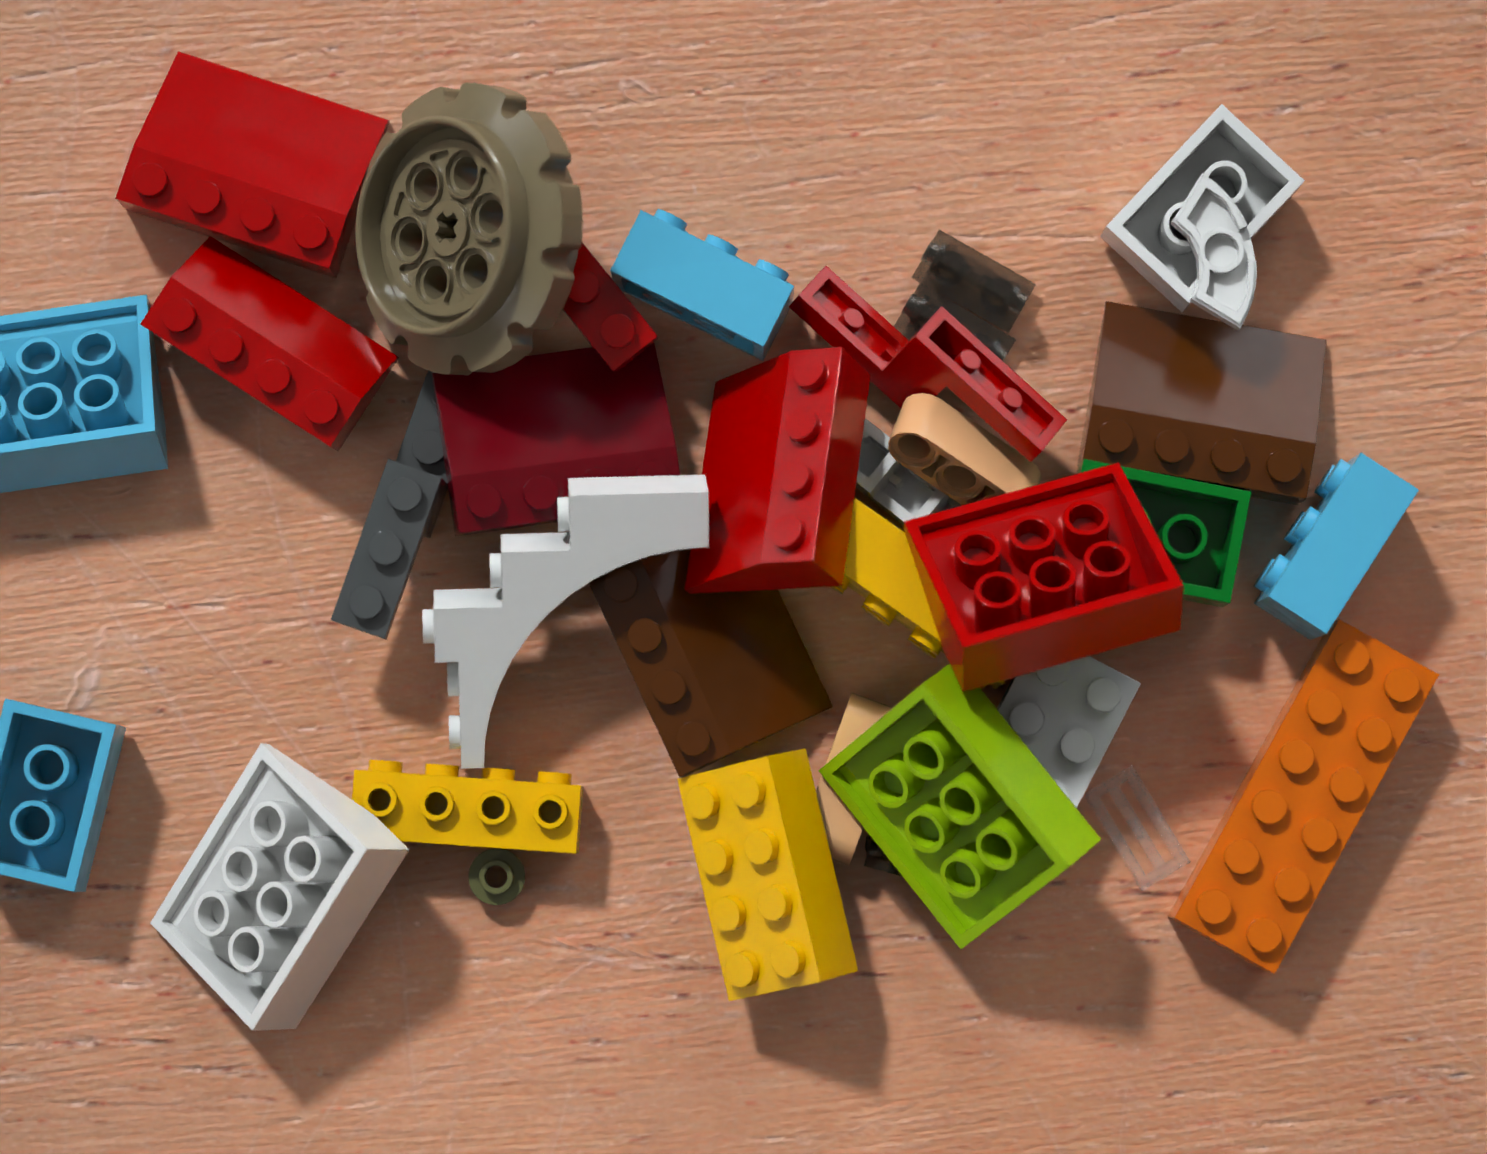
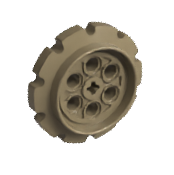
(468, 229)

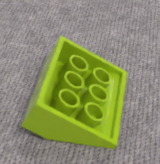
(959, 805)

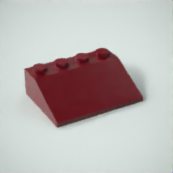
(544, 420)

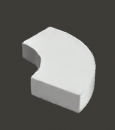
(1221, 251)

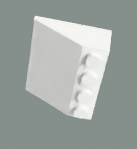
(277, 890)

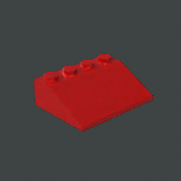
(252, 164)
(782, 473)
(1044, 576)

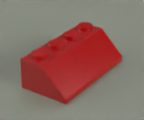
(270, 341)

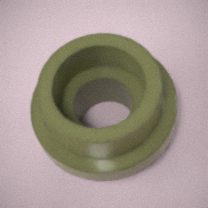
(513, 868)

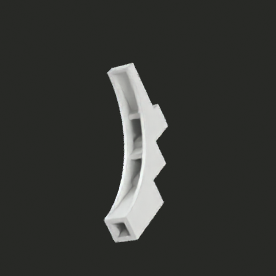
(608, 526)

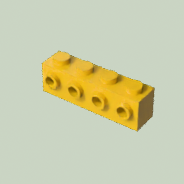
(473, 811)

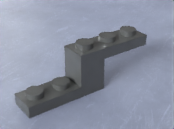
(397, 521)

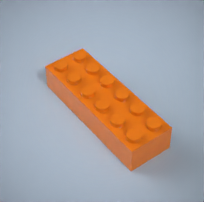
(1303, 796)

